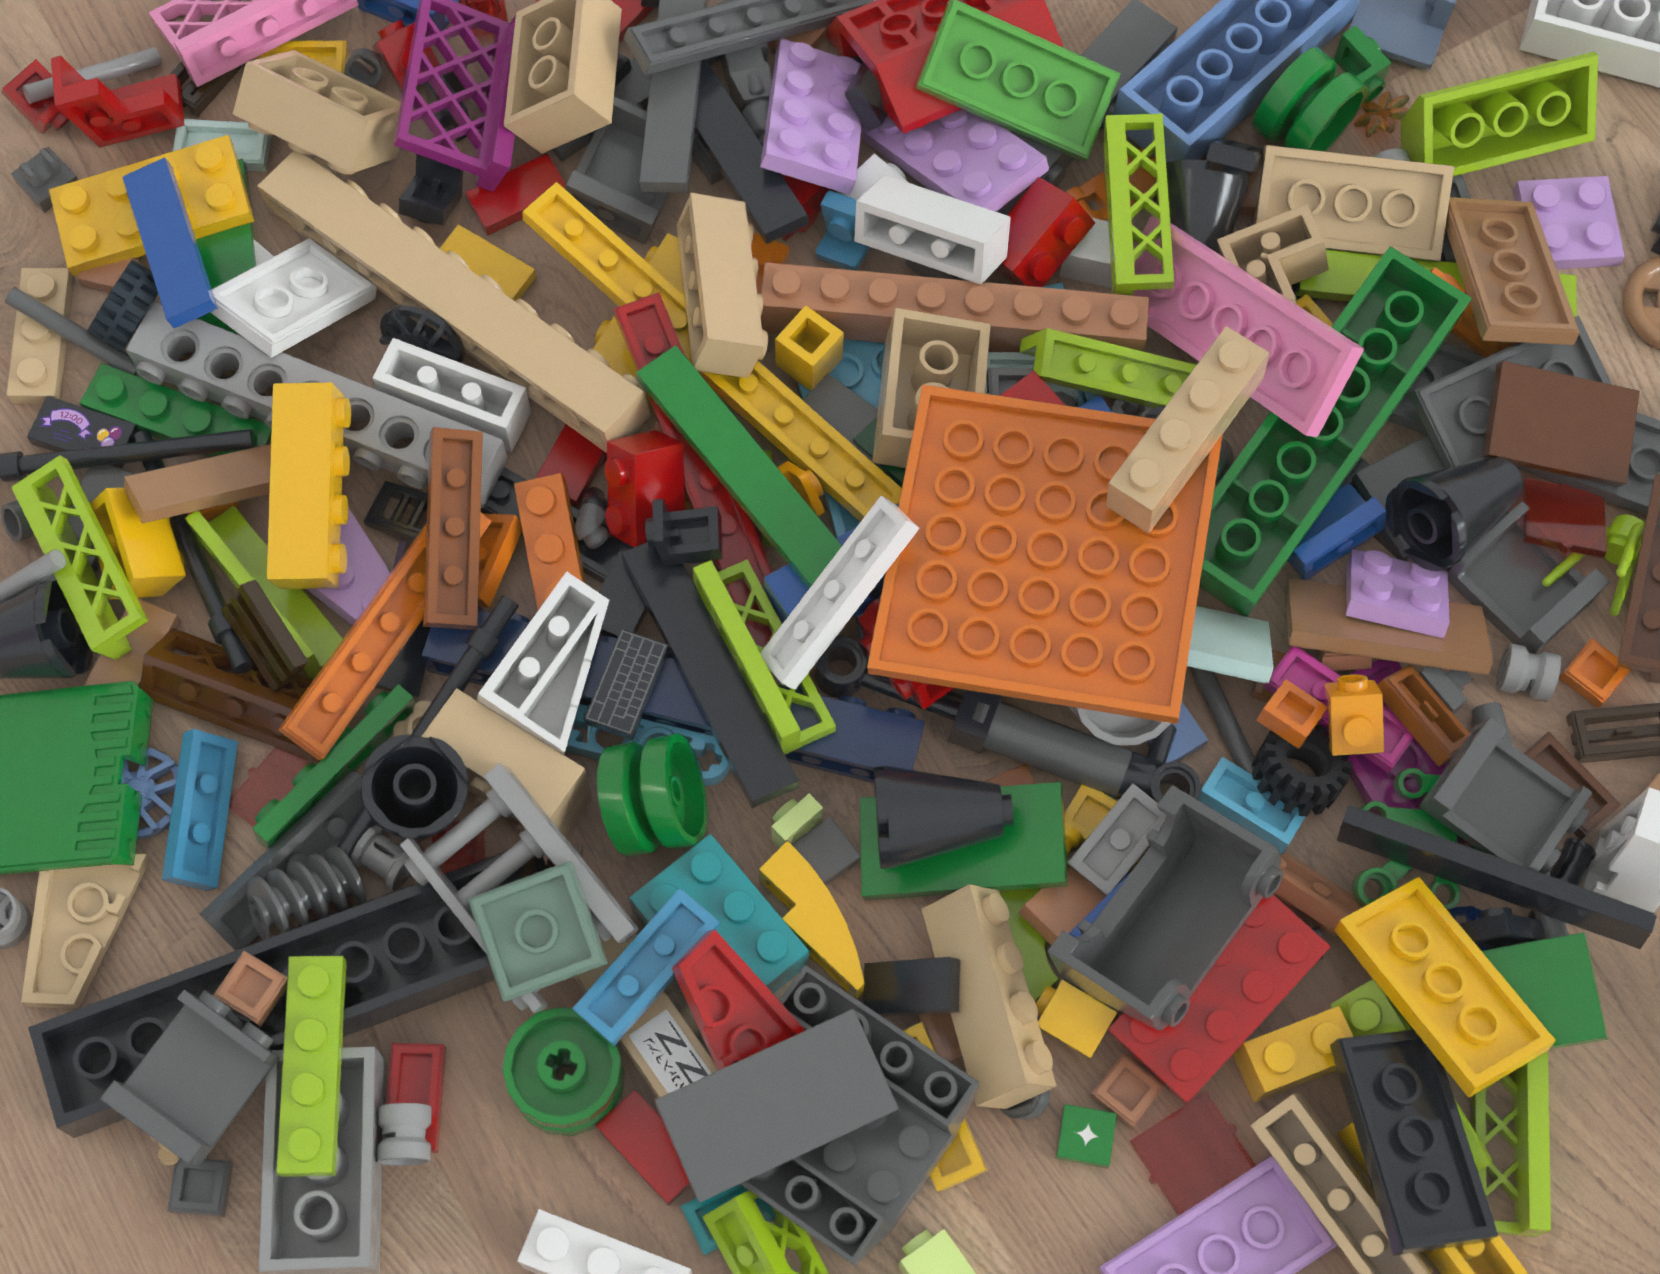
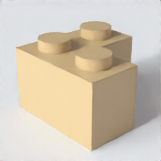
(1279, 250)

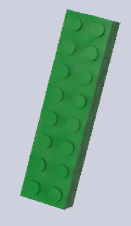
(1290, 478)

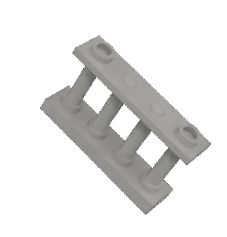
(536, 840)

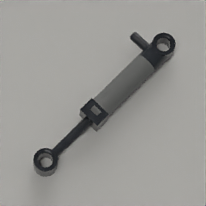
(1024, 736)

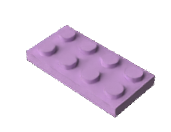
(809, 120)
(962, 158)

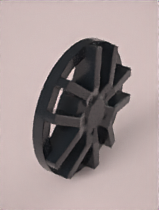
(400, 326)

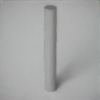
(103, 71)
(31, 574)

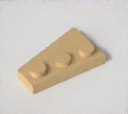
(73, 929)

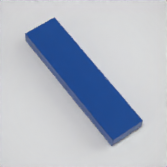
(169, 243)

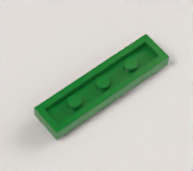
(162, 409)
(346, 754)

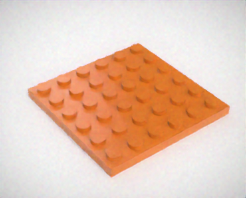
(1025, 569)

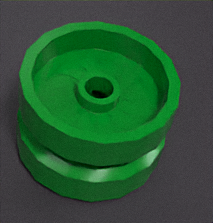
(1310, 104)
(652, 795)
(544, 1047)

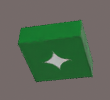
(1086, 1136)

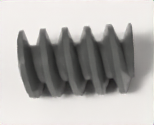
(302, 890)

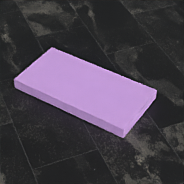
(1241, 1229)

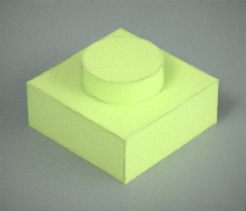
(796, 820)

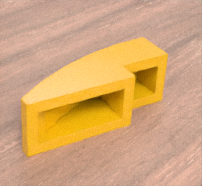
(813, 916)

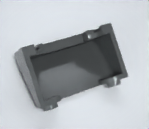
(1171, 914)

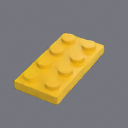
(99, 221)
(1444, 986)

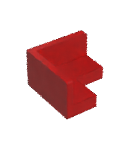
(116, 113)

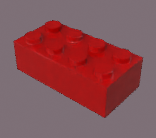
(1231, 1001)

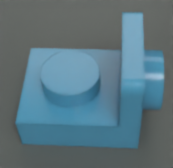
(838, 242)

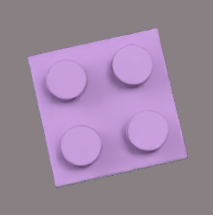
(1576, 220)
(1396, 593)

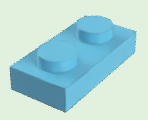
(1236, 796)

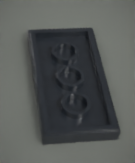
(1413, 1143)

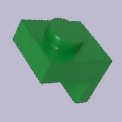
(1364, 60)

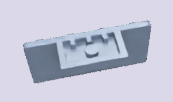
(1405, 28)

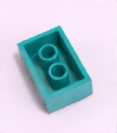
(744, 914)

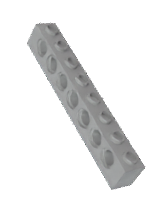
(159, 346)

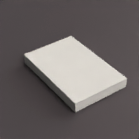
(291, 297)

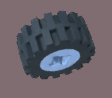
(125, 306)

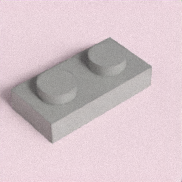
(1118, 840)

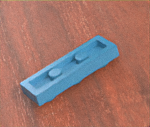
(200, 810)
(644, 967)

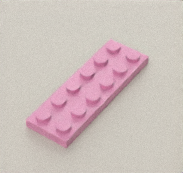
(1306, 356)

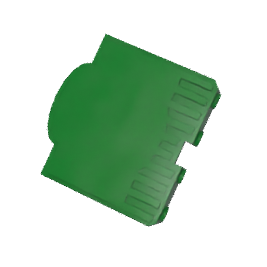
(65, 776)

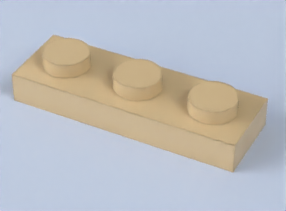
(36, 350)

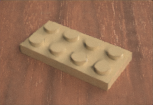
(1359, 199)

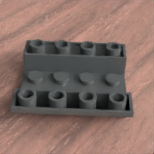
(865, 1180)

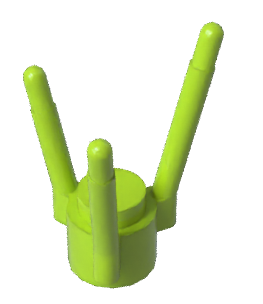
(1623, 548)

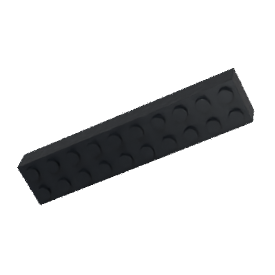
(397, 957)

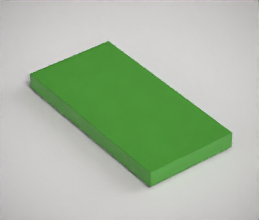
(1017, 80)

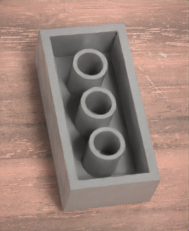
(327, 1220)

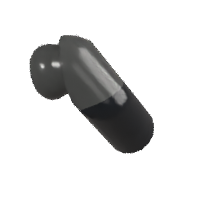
(590, 518)

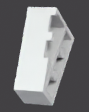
(549, 664)
(1629, 855)

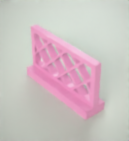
(238, 29)

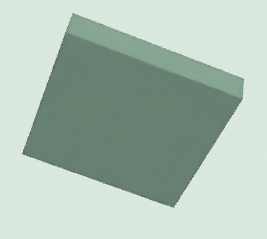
(537, 931)

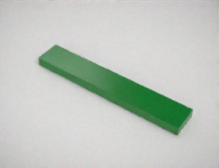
(740, 464)

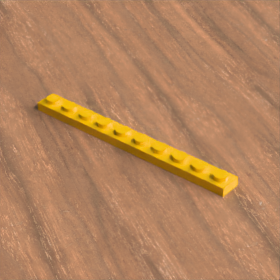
(759, 399)

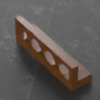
(1642, 625)
(222, 698)

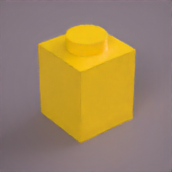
(808, 348)
(1073, 1017)

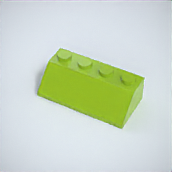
(1505, 116)

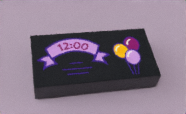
(72, 427)

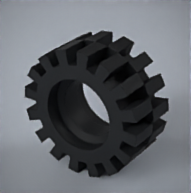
(1293, 787)

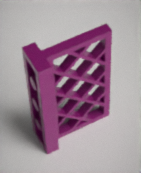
(494, 141)

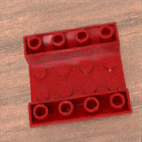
(896, 39)

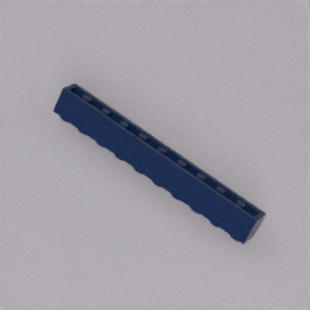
(862, 734)

